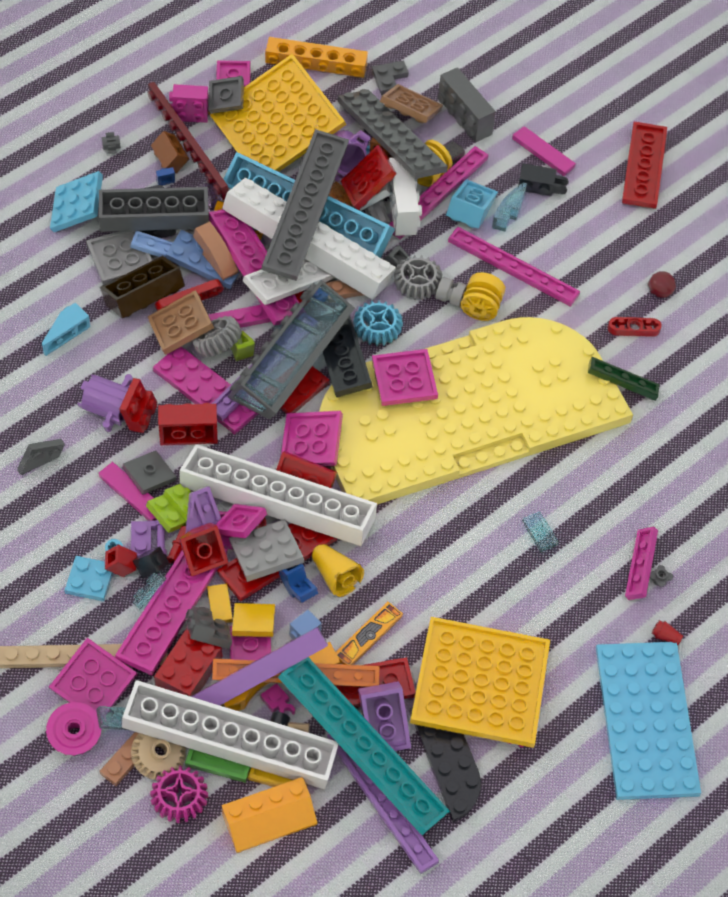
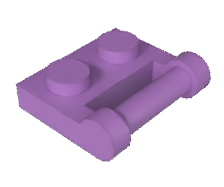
(142, 536)

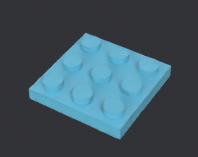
(76, 201)

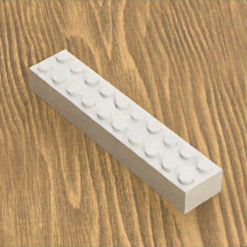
(328, 248)
(280, 494)
(229, 734)

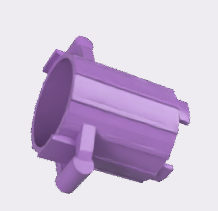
(354, 153)
(105, 398)

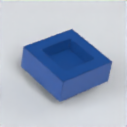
(165, 176)

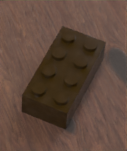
(142, 286)

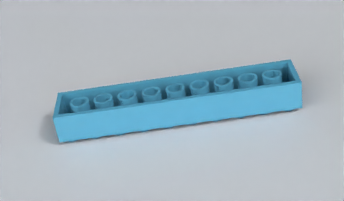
(342, 218)

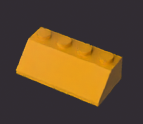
(269, 814)

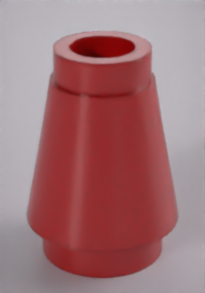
(665, 632)

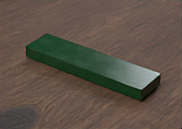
(623, 378)

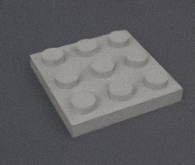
(114, 256)
(266, 550)

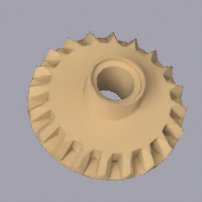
(152, 764)

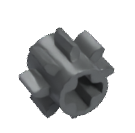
(111, 142)

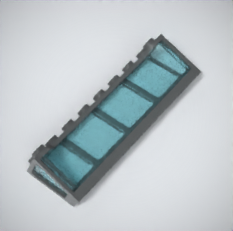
(291, 350)

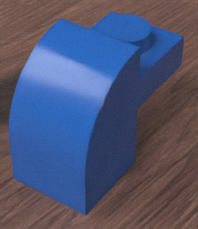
(297, 583)

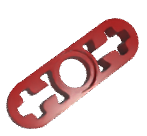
(628, 331)

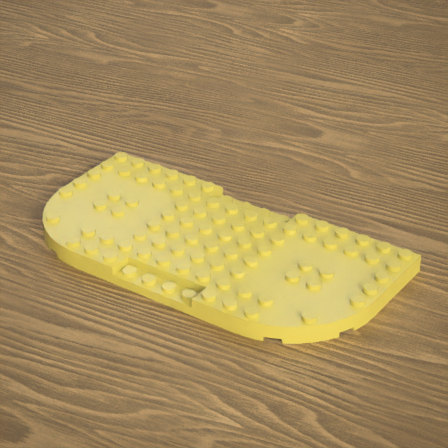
(498, 400)

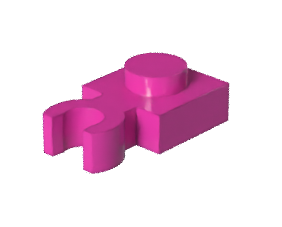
(277, 699)

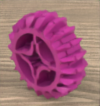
(179, 776)

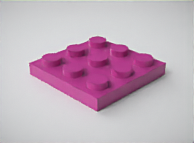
(404, 377)
(313, 436)
(93, 677)

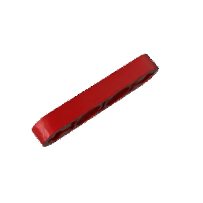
(205, 291)

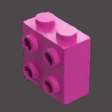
(190, 102)

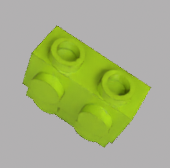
(171, 507)

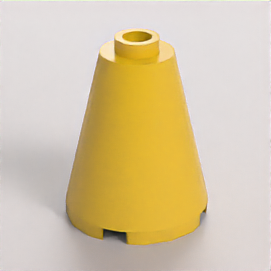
(337, 570)

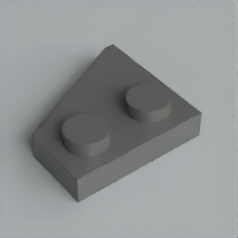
(40, 454)

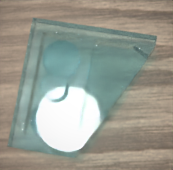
(153, 583)

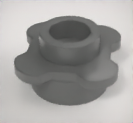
(661, 581)

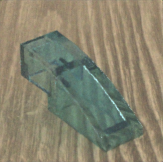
(509, 208)

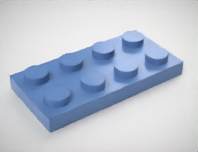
(188, 254)

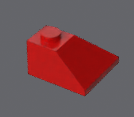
(203, 549)

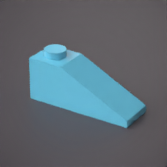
(69, 324)

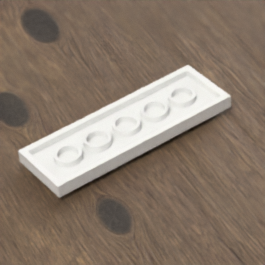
(272, 287)

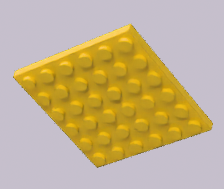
(279, 116)
(481, 682)

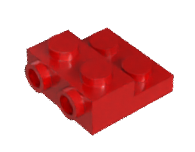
(138, 406)

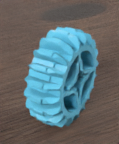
(379, 329)

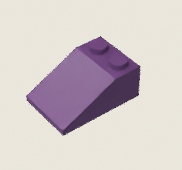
(386, 712)

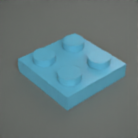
(88, 579)

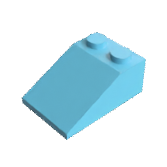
(471, 203)

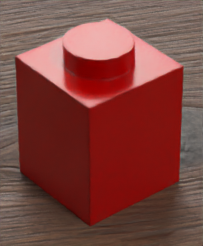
(120, 560)

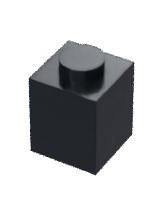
(151, 562)

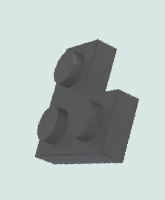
(387, 73)

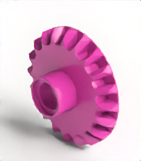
(70, 716)

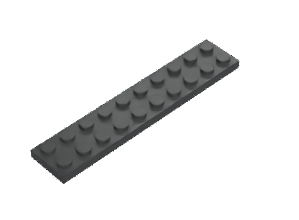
(392, 134)
(305, 205)

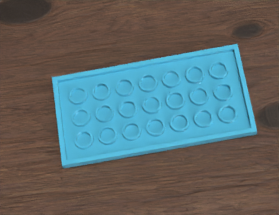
(647, 721)

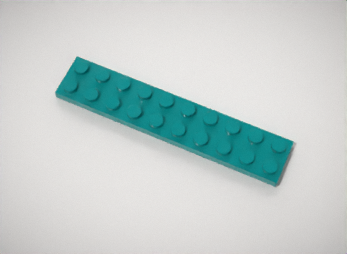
(364, 745)

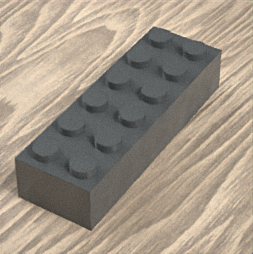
(153, 209)

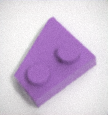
(201, 509)

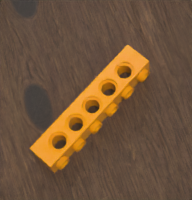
(318, 56)

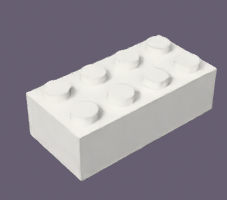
(404, 201)

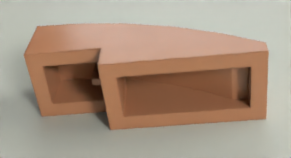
(215, 250)

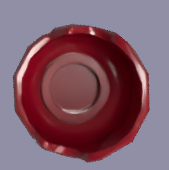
(662, 284)

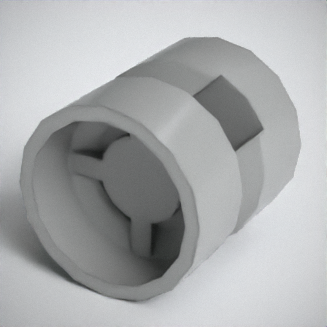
(450, 291)

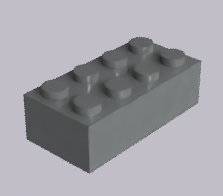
(466, 104)

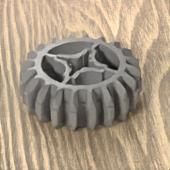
(418, 283)
(219, 339)

